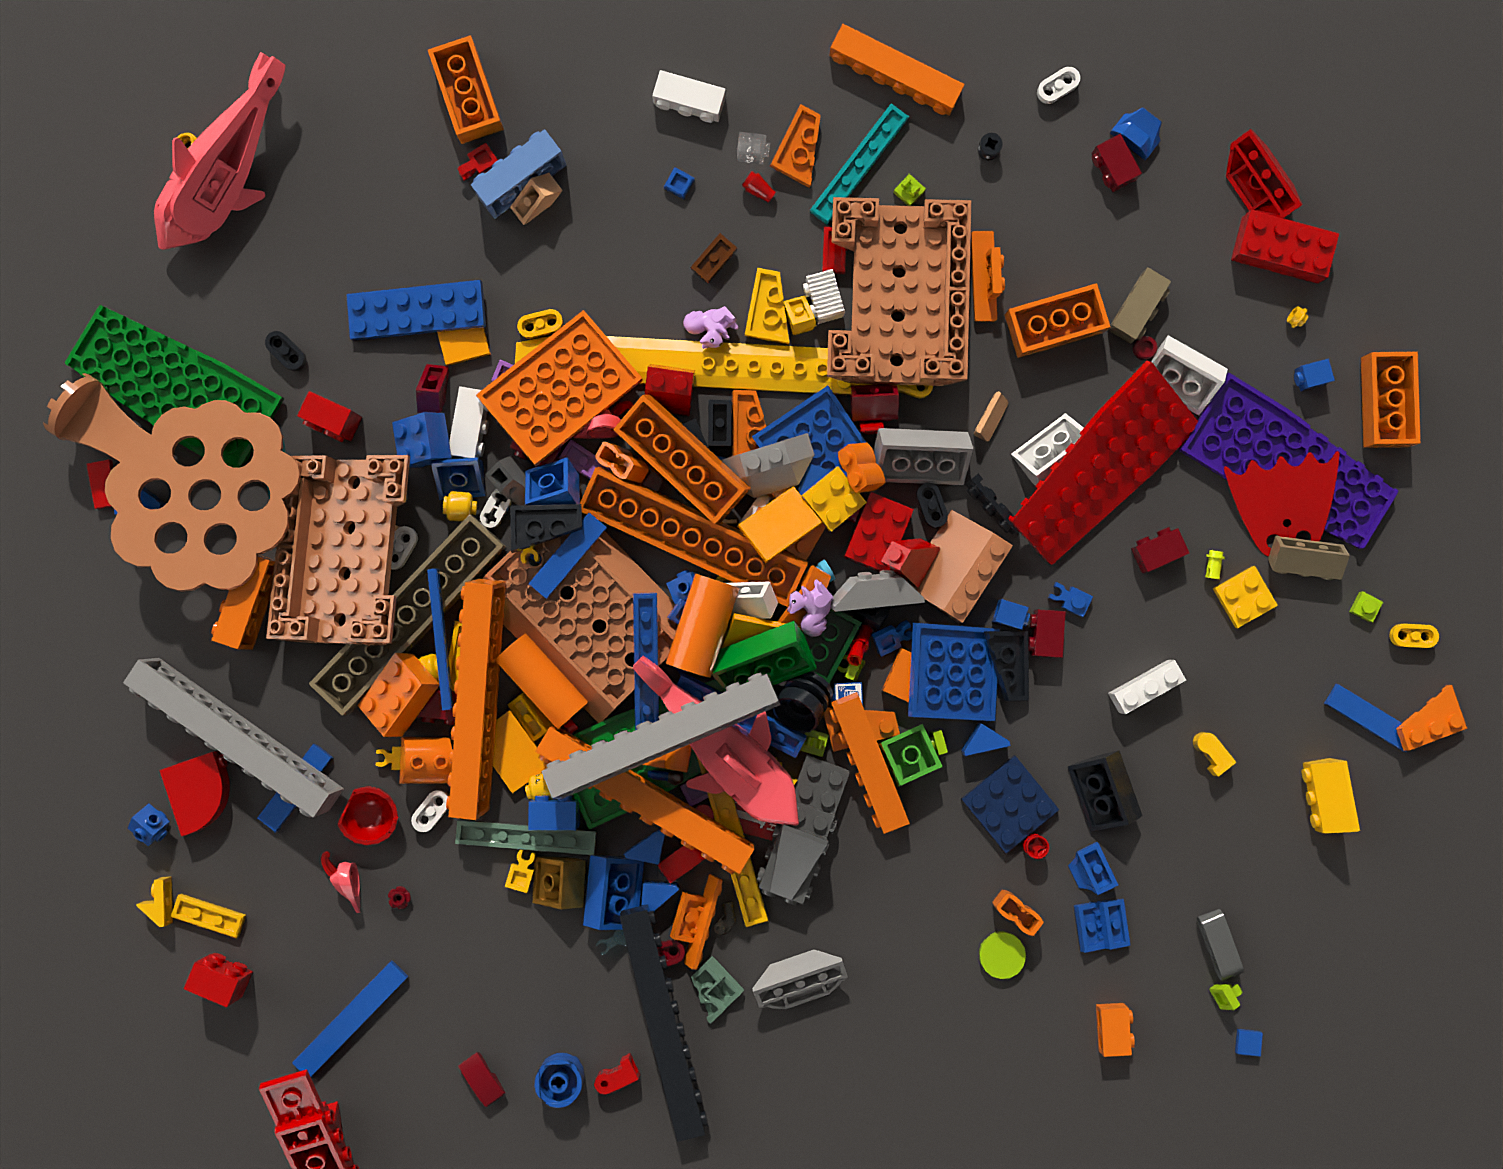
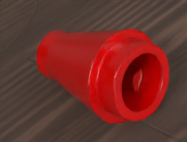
(758, 187)

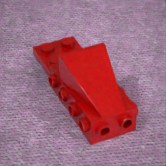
(305, 1125)

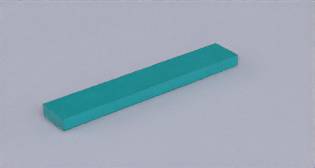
(860, 162)

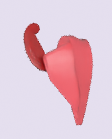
(603, 425)
(344, 879)

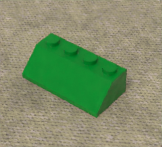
(777, 652)

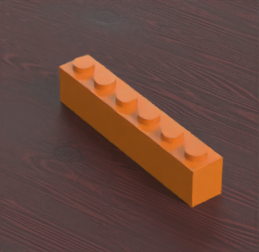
(895, 70)
(870, 763)

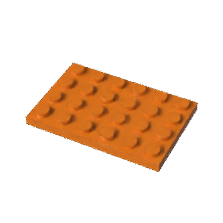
(559, 387)

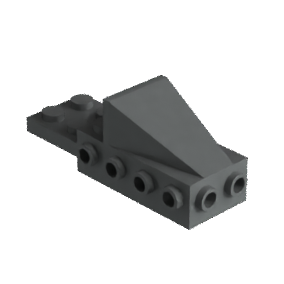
(797, 848)

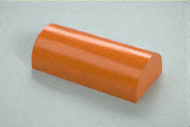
(702, 625)
(541, 680)

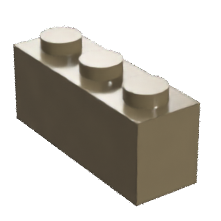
(1140, 306)
(1308, 558)

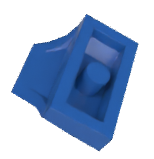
(1139, 131)
(1092, 870)

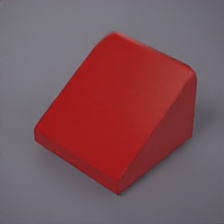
(870, 427)

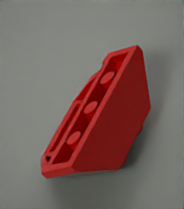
(1260, 177)

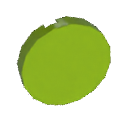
(1002, 955)

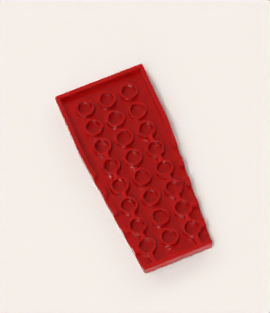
(1106, 464)

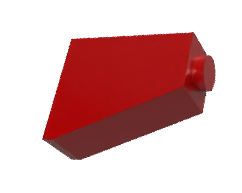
(910, 559)

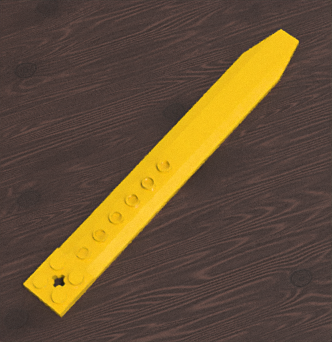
(729, 365)

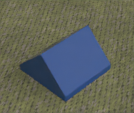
(459, 476)

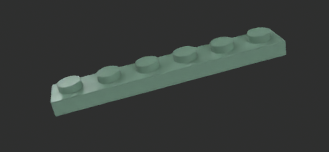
(519, 837)

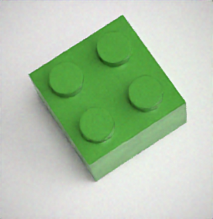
(909, 755)

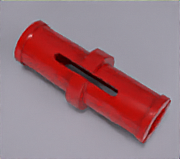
(859, 645)

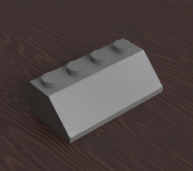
(923, 455)

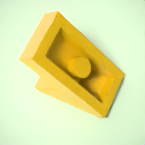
(799, 315)
(161, 908)

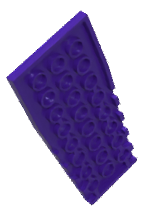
(1250, 426)

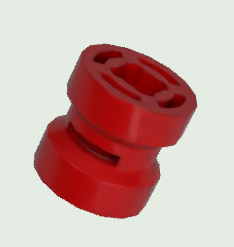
(1035, 849)

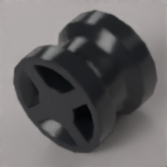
(989, 151)

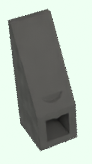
(509, 479)

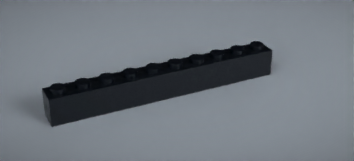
(663, 1023)

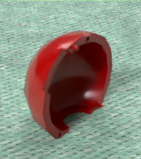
(368, 816)

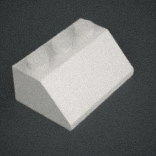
(1189, 373)
(1047, 448)

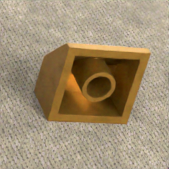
(559, 882)

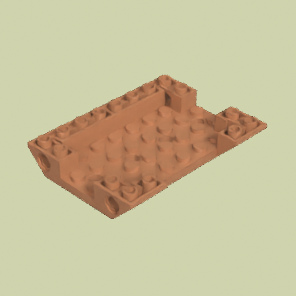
(930, 294)
(317, 550)

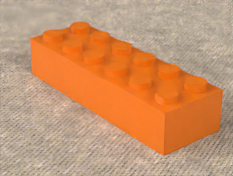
(681, 458)

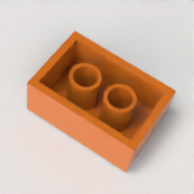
(398, 695)

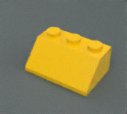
(1330, 796)

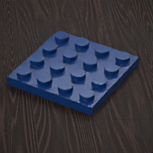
(824, 422)
(951, 673)

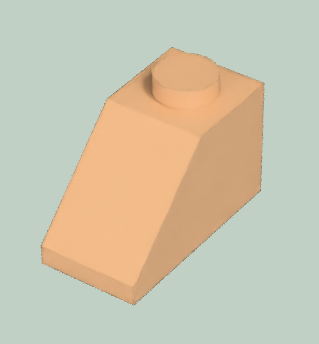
(535, 197)

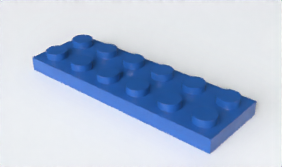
(416, 310)

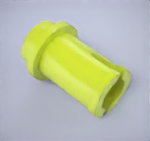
(1214, 564)

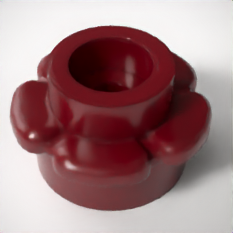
(403, 893)

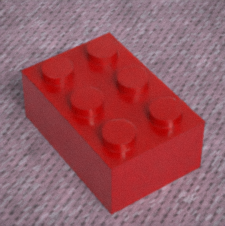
(875, 530)

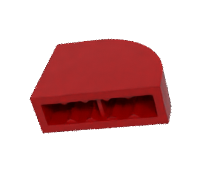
(197, 791)

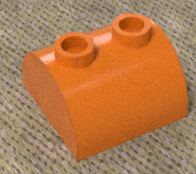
(425, 760)

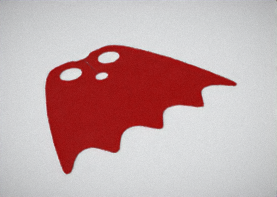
(1283, 493)

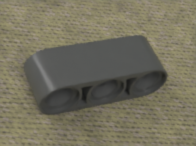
(1220, 944)

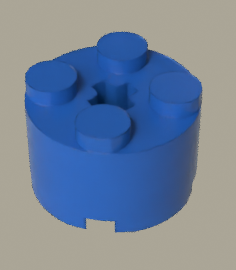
(549, 1088)

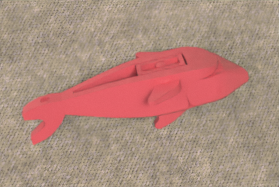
(215, 167)
(733, 758)

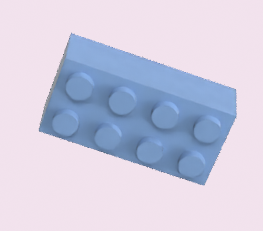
(508, 177)

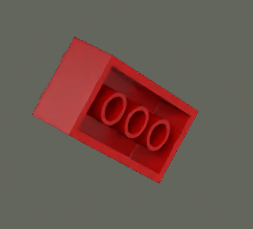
(1285, 246)

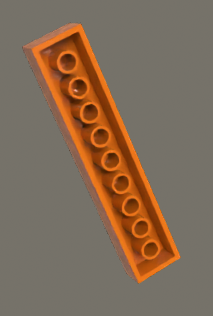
(687, 533)
(476, 698)
(658, 807)

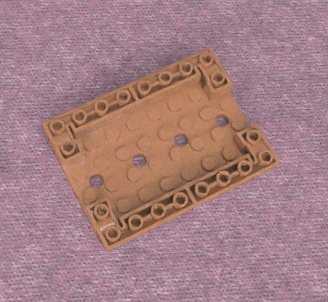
(564, 628)

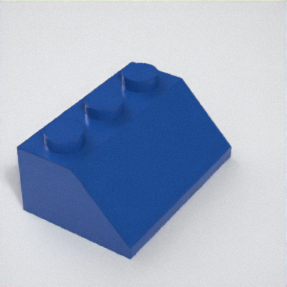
(611, 887)

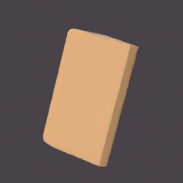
(991, 417)

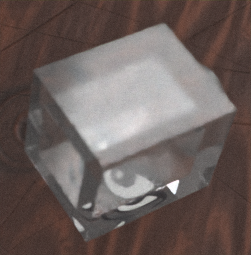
(752, 148)

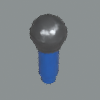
(673, 776)

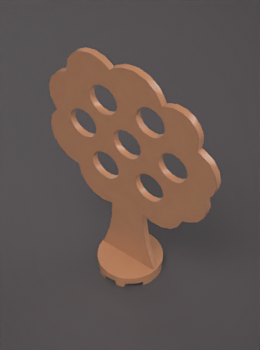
(93, 419)

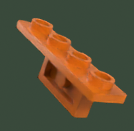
(986, 275)
(694, 919)

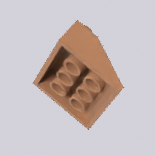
(962, 566)

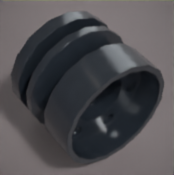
(803, 702)

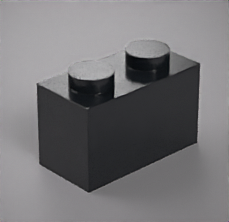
(720, 424)

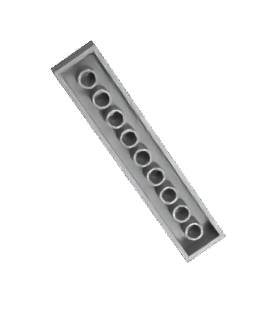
(233, 736)
(660, 737)

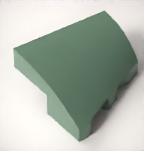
(715, 988)

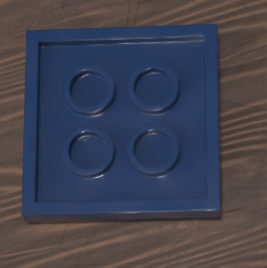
(1010, 804)

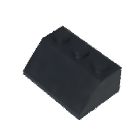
(1105, 791)

